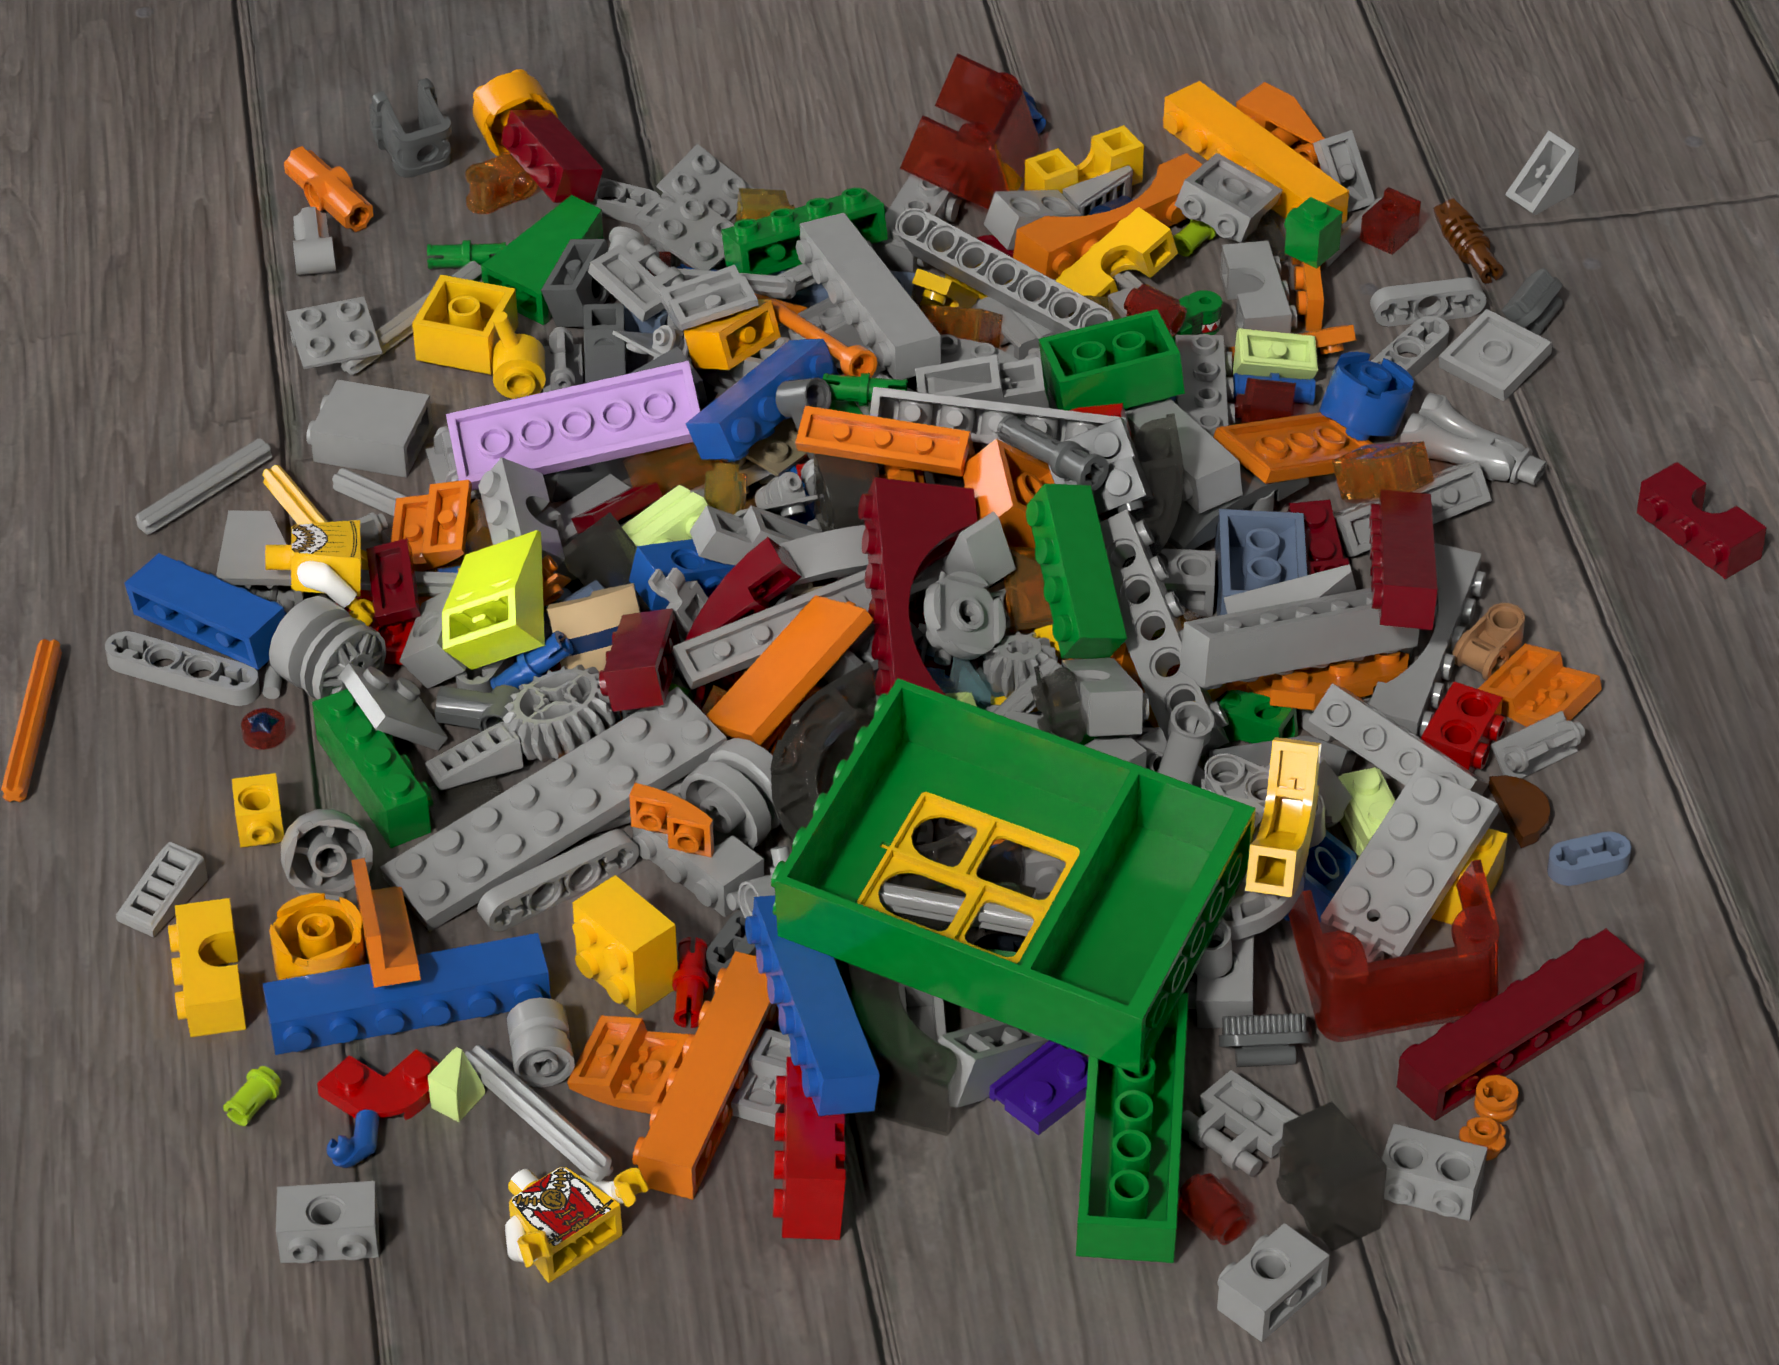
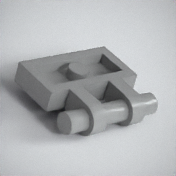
(630, 281)
(1246, 1112)

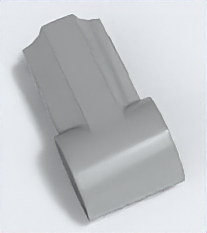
(312, 245)

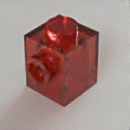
(1265, 400)

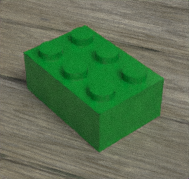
(1113, 363)

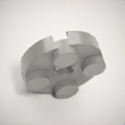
(947, 628)

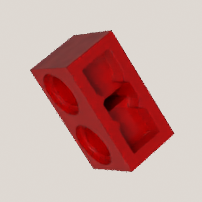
(1466, 725)

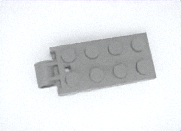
(1410, 864)

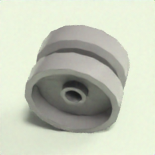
(735, 792)

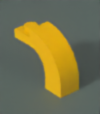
(1288, 819)

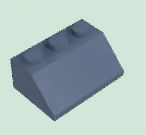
(1257, 551)

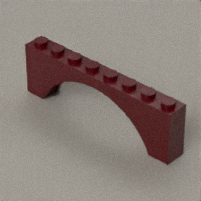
(903, 535)

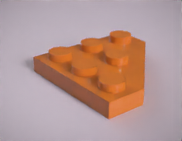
(1308, 685)

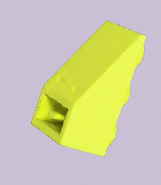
(496, 603)

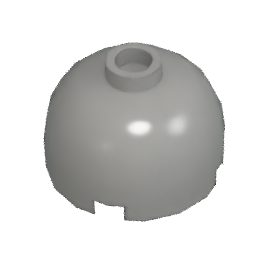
(320, 852)

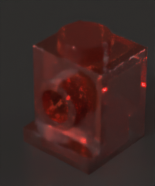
(1391, 221)

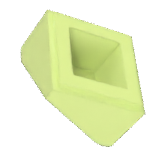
(455, 1086)

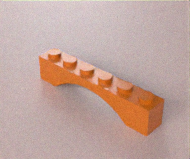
(1058, 242)

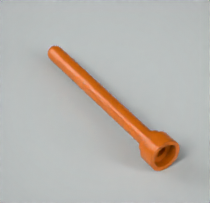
(852, 359)

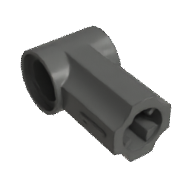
(796, 394)
(472, 707)

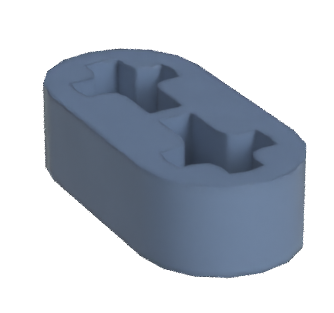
(1589, 858)

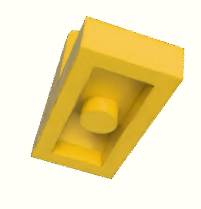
(942, 291)

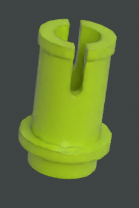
(1192, 236)
(259, 1087)

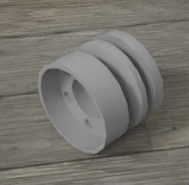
(319, 642)

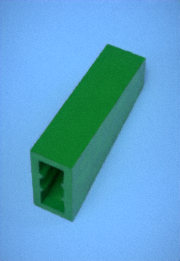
(534, 253)

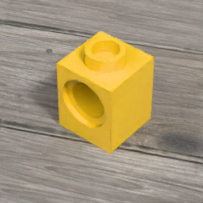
(257, 810)

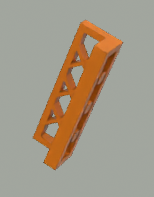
(884, 441)
(385, 931)

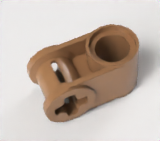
(1491, 639)

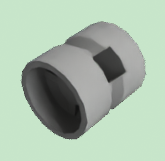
(540, 1042)

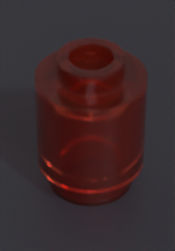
(1149, 298)
(1213, 1208)

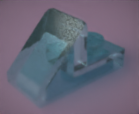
(963, 678)

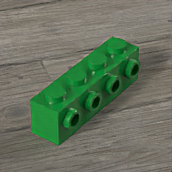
(770, 242)
(1075, 571)
(373, 769)

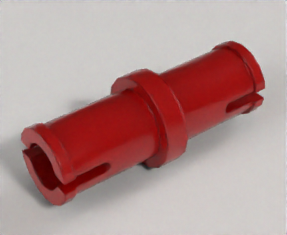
(690, 981)

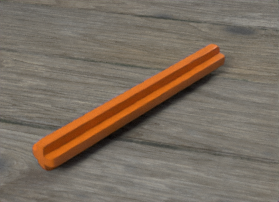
(31, 721)

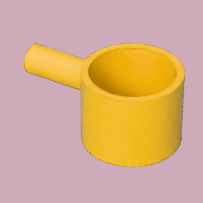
(517, 361)

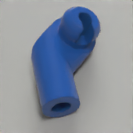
(364, 1142)

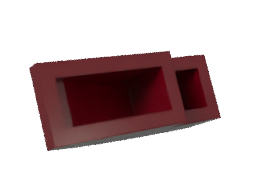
(747, 587)

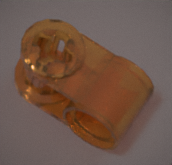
(500, 181)

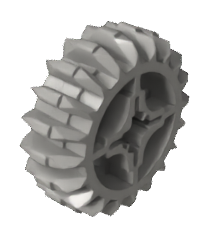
(559, 712)

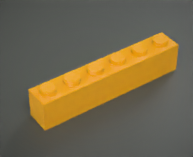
(1216, 126)

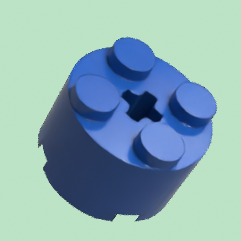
(1367, 396)

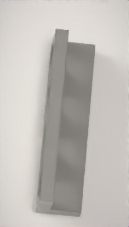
(1452, 492)

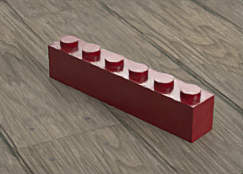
(1403, 559)
(1519, 1023)

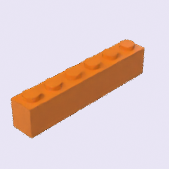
(700, 1092)

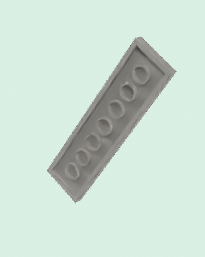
(551, 809)

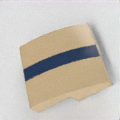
(591, 622)

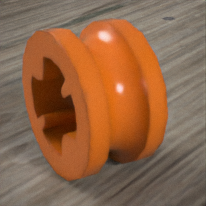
(1502, 1089)

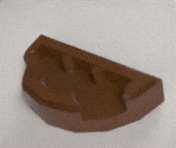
(1522, 806)

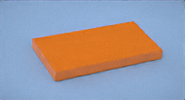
(1288, 446)
(789, 669)

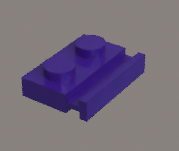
(1043, 1086)

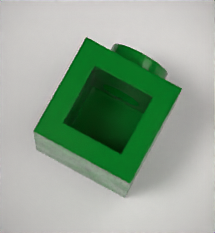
(1313, 232)

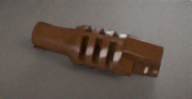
(1467, 239)

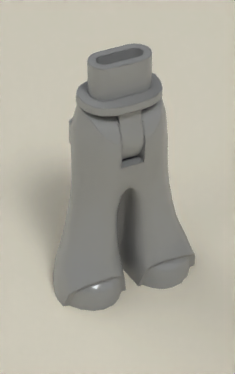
(1459, 441)

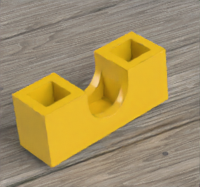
(1107, 153)
(1134, 244)
(210, 993)

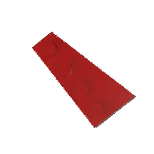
(808, 1164)

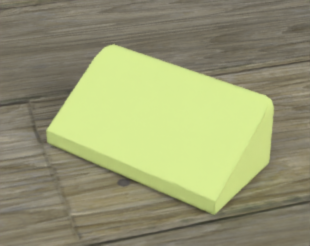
(1275, 352)

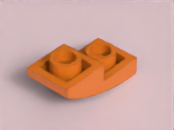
(665, 813)

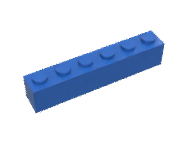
(452, 988)
(816, 1017)

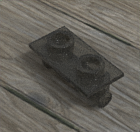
(1051, 697)

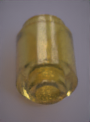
(726, 488)

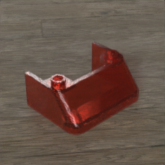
(983, 153)
(1405, 992)

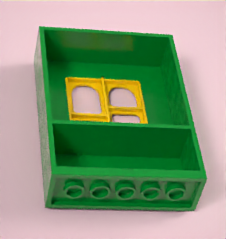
(1108, 945)

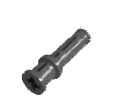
(1064, 458)

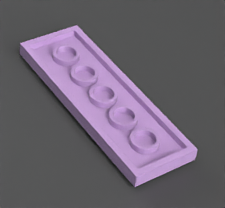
(577, 423)

